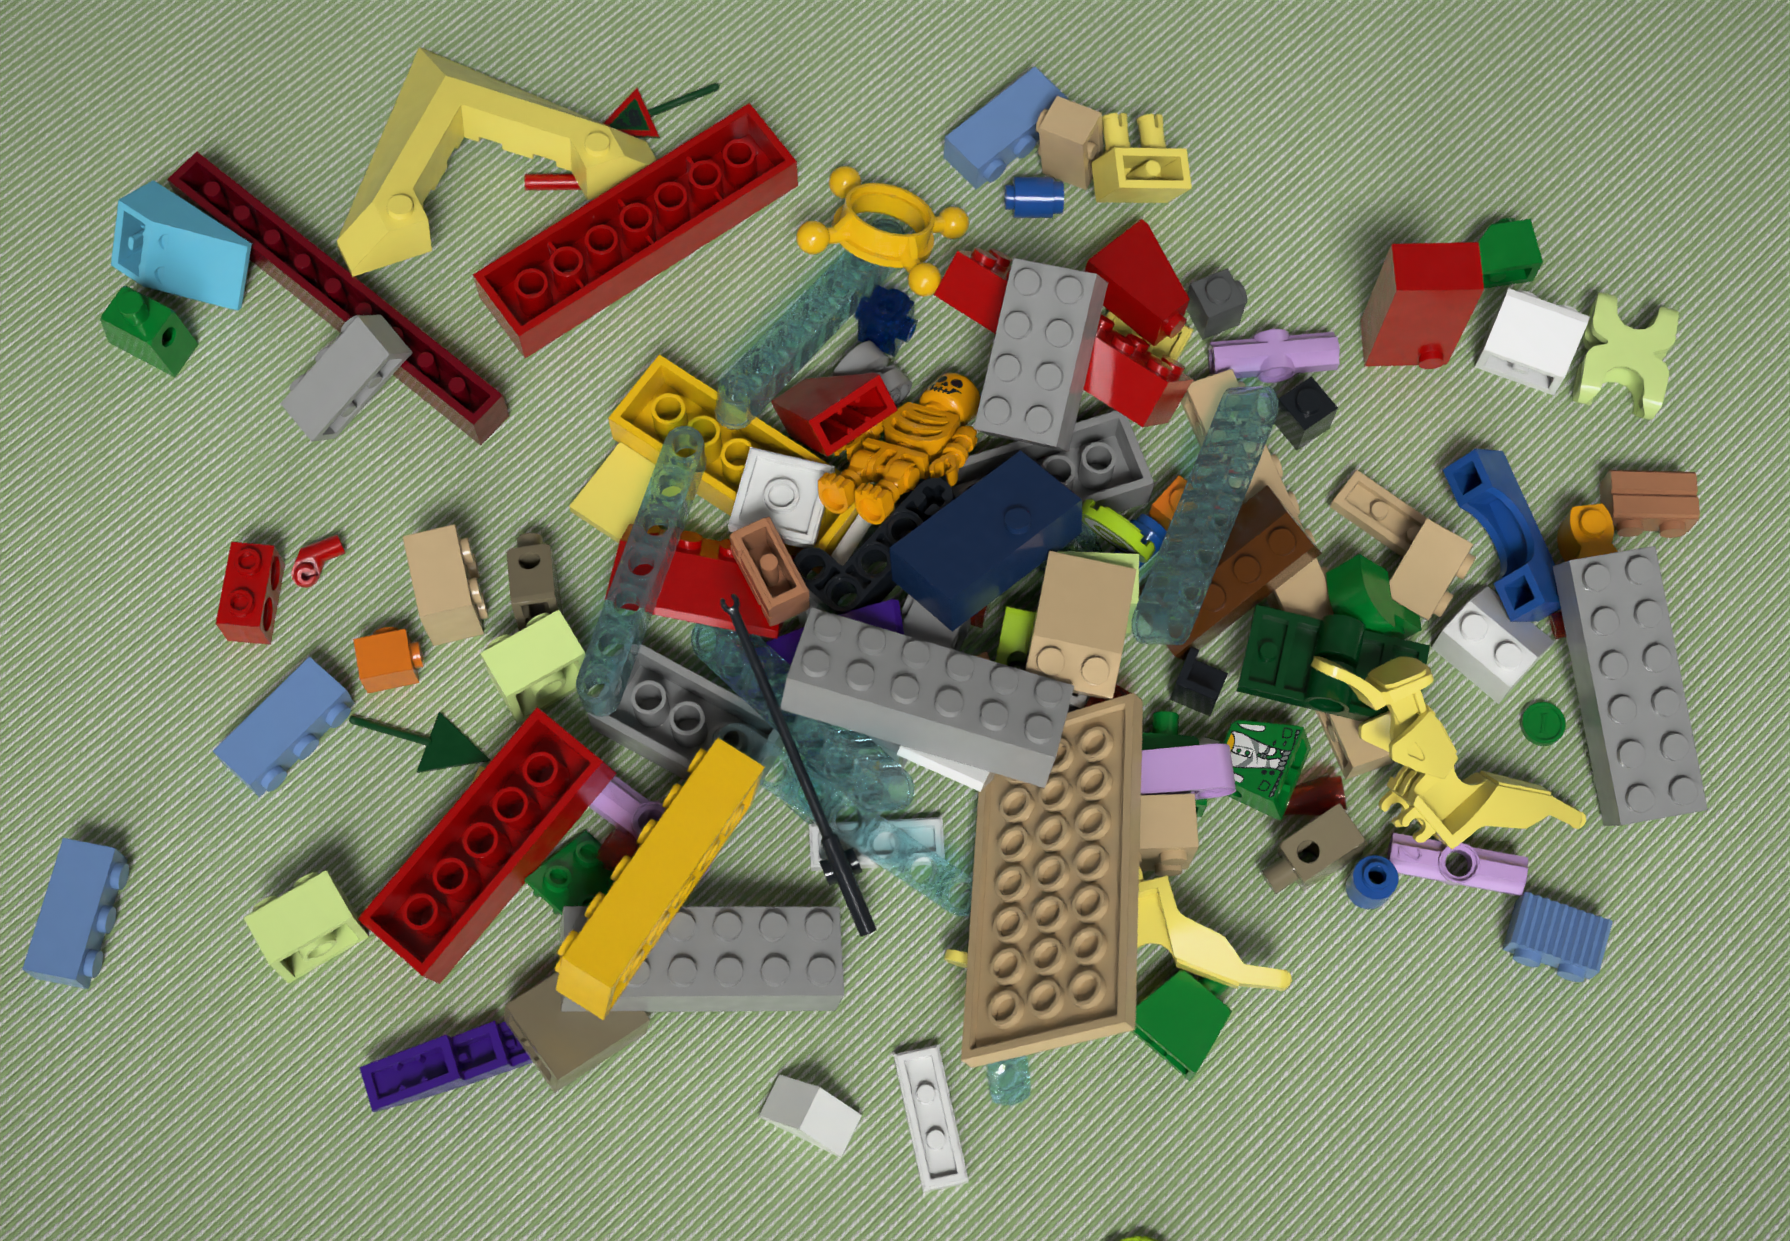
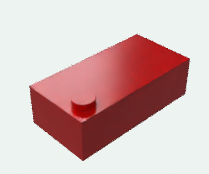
(1421, 304)

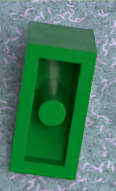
(1509, 253)

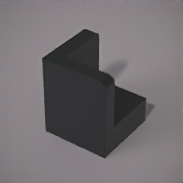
(1198, 684)

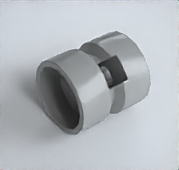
(870, 359)

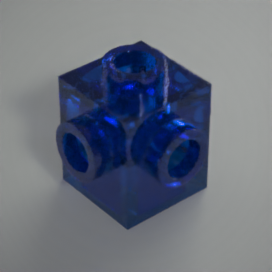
(886, 319)

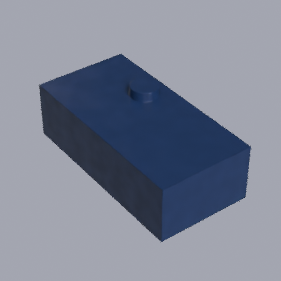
(986, 540)

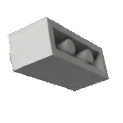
(345, 376)

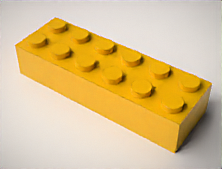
(674, 398)
(658, 878)

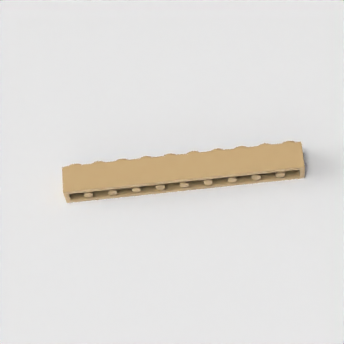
(1305, 591)

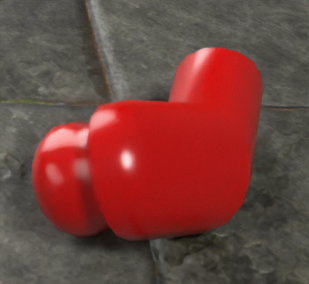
(312, 558)

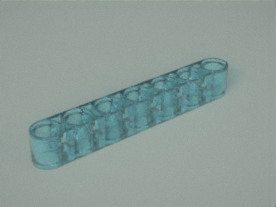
(798, 335)
(1205, 516)
(645, 589)
(842, 755)
(869, 826)

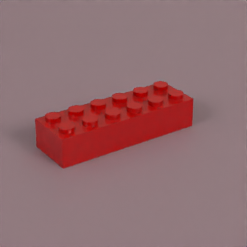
(1119, 366)
(486, 846)

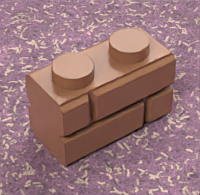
(1651, 501)
(769, 571)

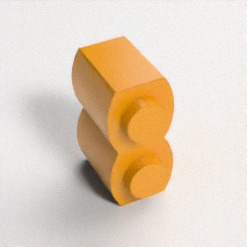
(1586, 532)

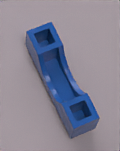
(1491, 494)

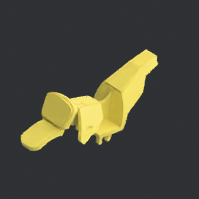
(1428, 781)
(1190, 943)

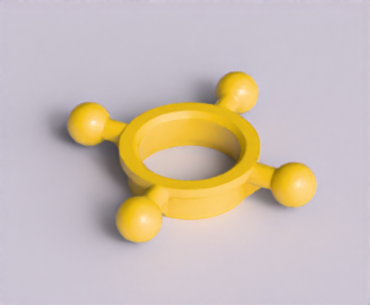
(879, 246)

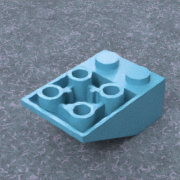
(179, 248)

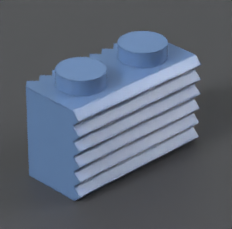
(1557, 937)

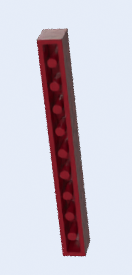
(338, 296)

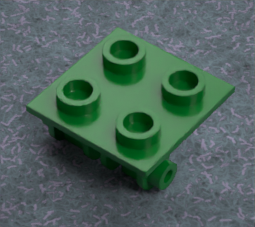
(572, 875)

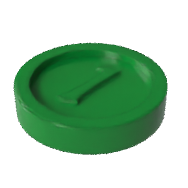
(1543, 724)

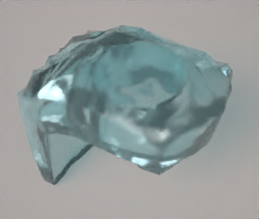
(1009, 1081)

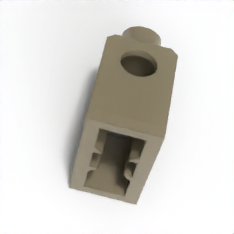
(532, 579)
(1329, 837)

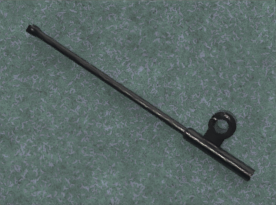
(839, 865)

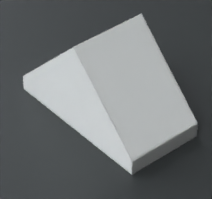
(811, 1114)

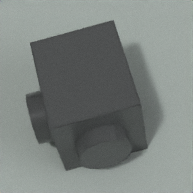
(1216, 303)

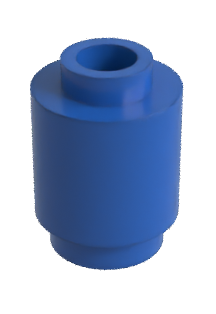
(1034, 197)
(1365, 892)

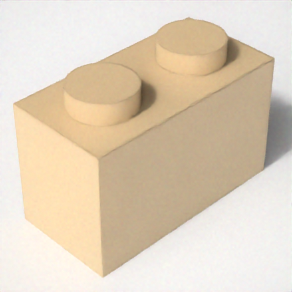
(1070, 141)
(1430, 569)

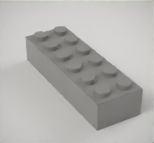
(1100, 465)
(1629, 687)
(927, 697)
(734, 961)

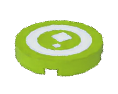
(1116, 530)

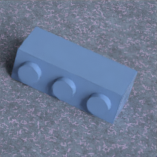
(1000, 129)
(285, 727)
(76, 914)

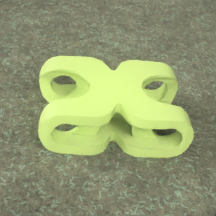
(1625, 356)

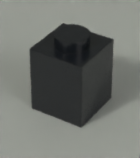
(1305, 413)

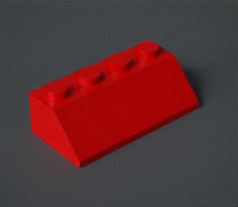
(696, 582)

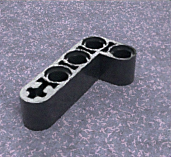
(853, 575)

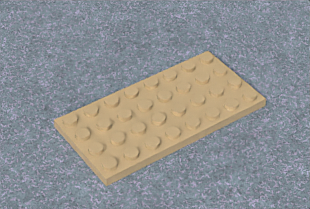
(1058, 895)

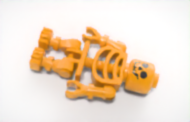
(913, 437)

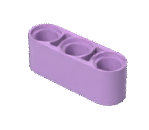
(1188, 770)

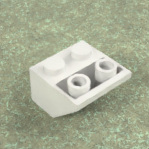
(1532, 341)

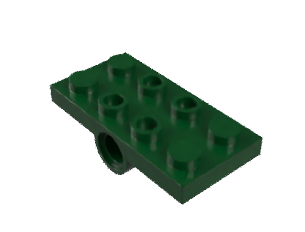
(1285, 644)

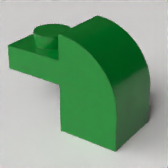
(1363, 592)

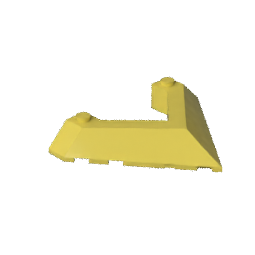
(431, 118)

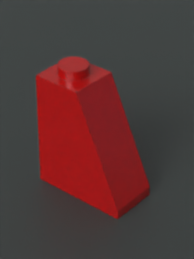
(1141, 284)
(833, 409)

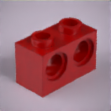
(250, 593)

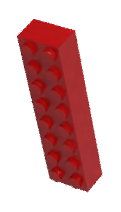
(636, 230)

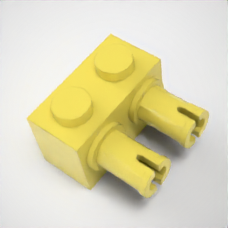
(1141, 173)

